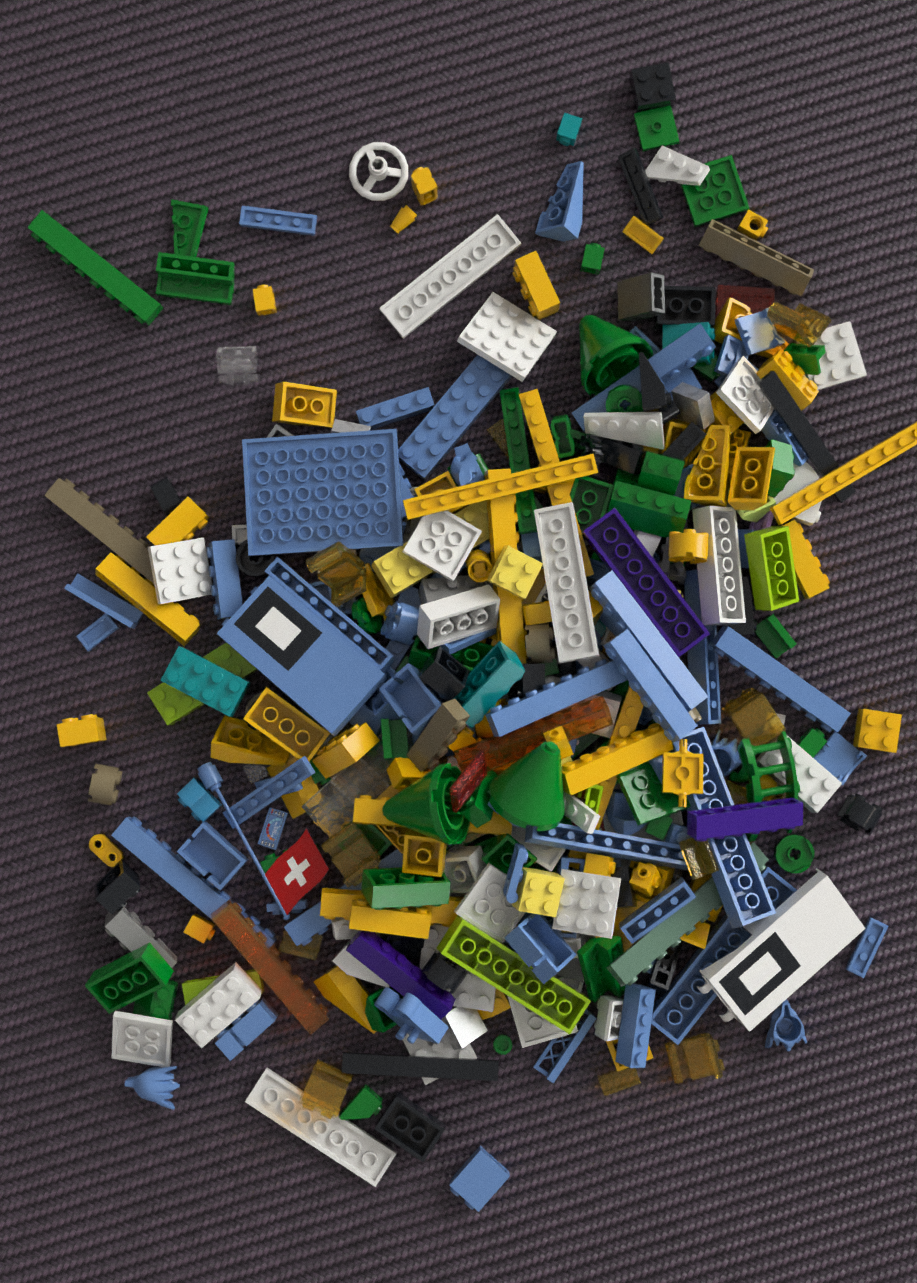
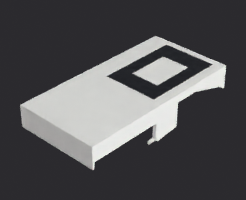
(782, 951)

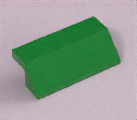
(195, 278)
(593, 959)

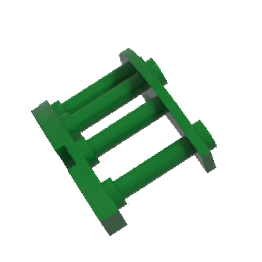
(753, 789)

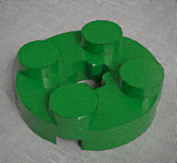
(624, 392)
(366, 622)
(804, 858)

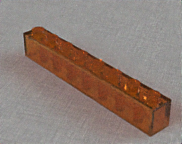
(514, 745)
(270, 966)

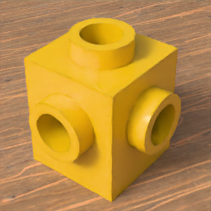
(645, 878)

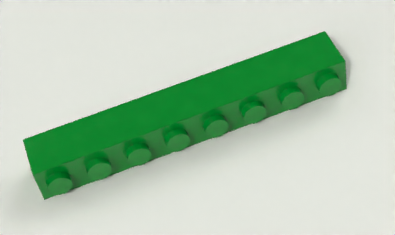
(94, 267)

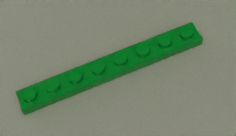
(518, 456)

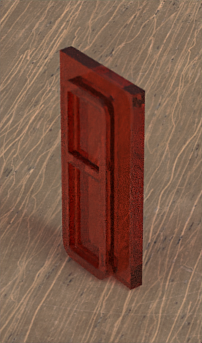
(755, 298)
(468, 781)

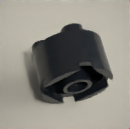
(249, 566)
(859, 814)
(444, 972)

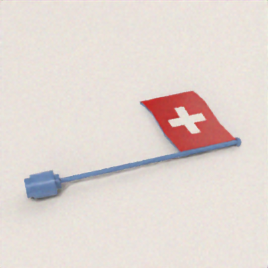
(294, 871)

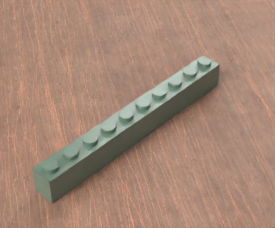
(668, 933)

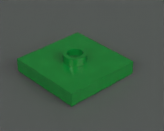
(656, 128)

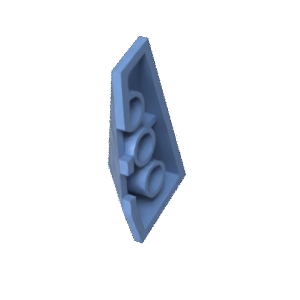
(564, 214)

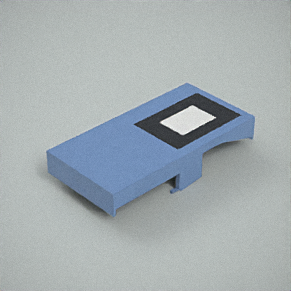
(301, 655)

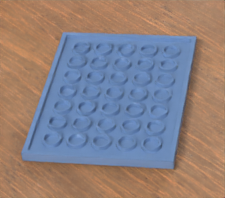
(322, 491)

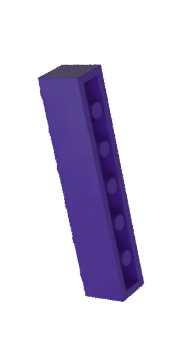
(744, 818)
(399, 972)

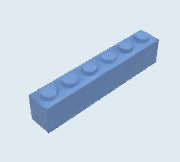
(650, 686)

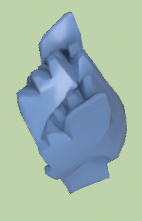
(465, 467)
(726, 754)
(785, 1027)
(155, 1085)

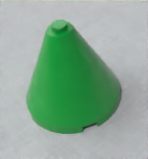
(607, 353)
(531, 789)
(428, 807)

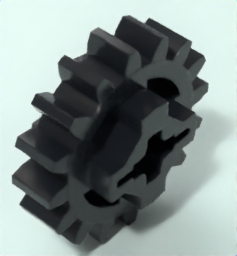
(589, 445)

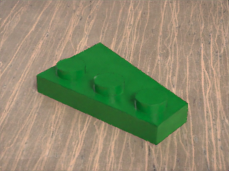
(188, 226)

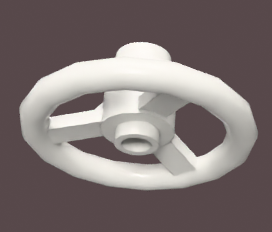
(375, 163)

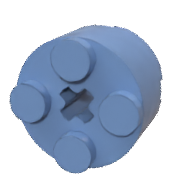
(401, 622)

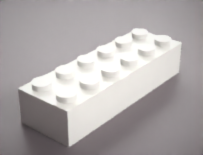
(721, 575)

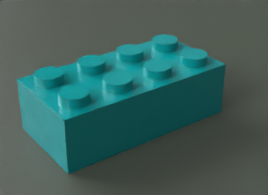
(205, 681)
(489, 682)

